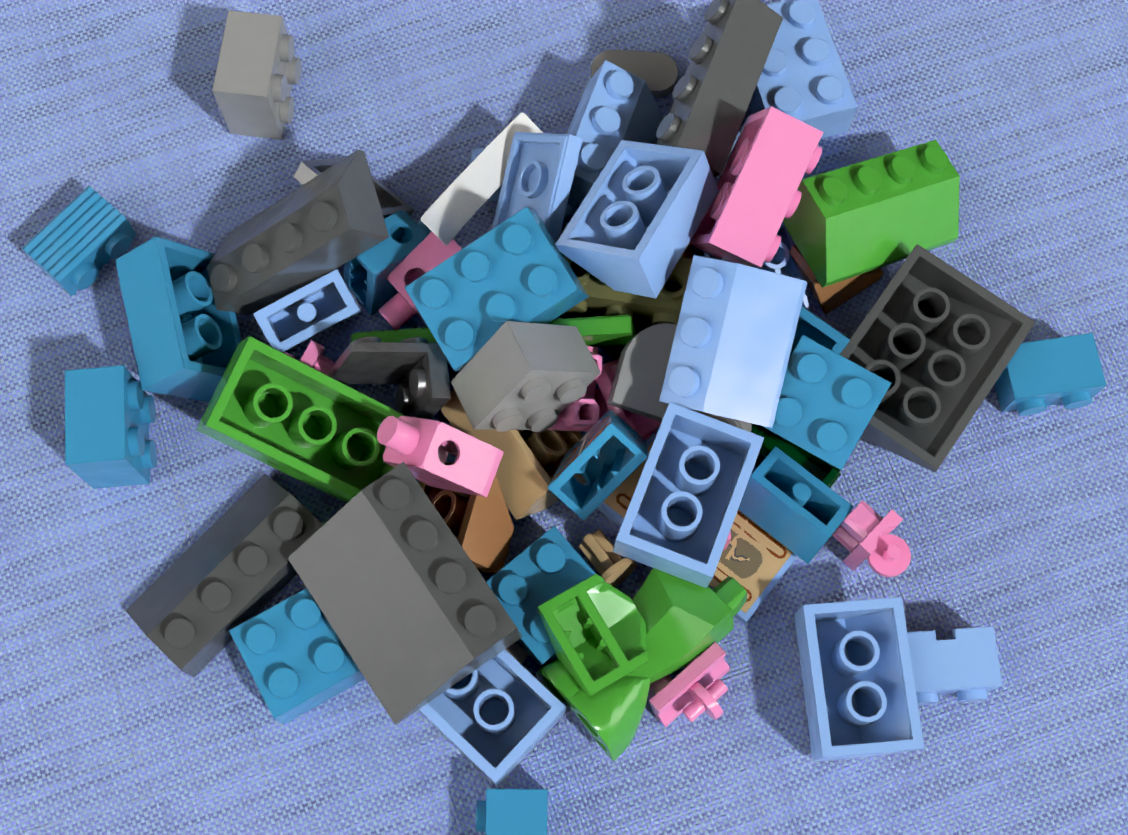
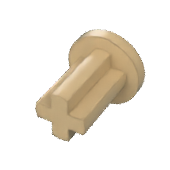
(607, 563)

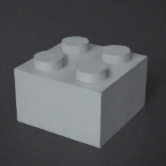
(256, 75)
(525, 377)

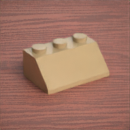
(526, 463)

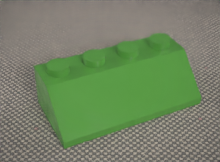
(876, 212)

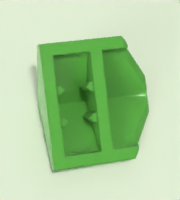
(595, 633)

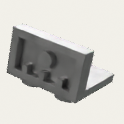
(412, 363)

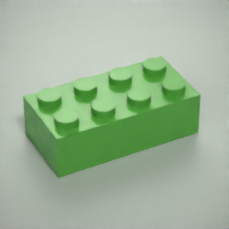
(298, 421)

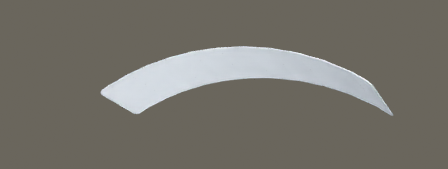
(474, 184)

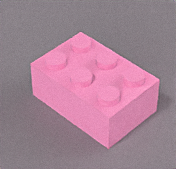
(758, 188)

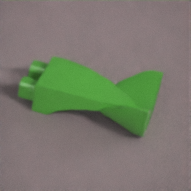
(679, 627)

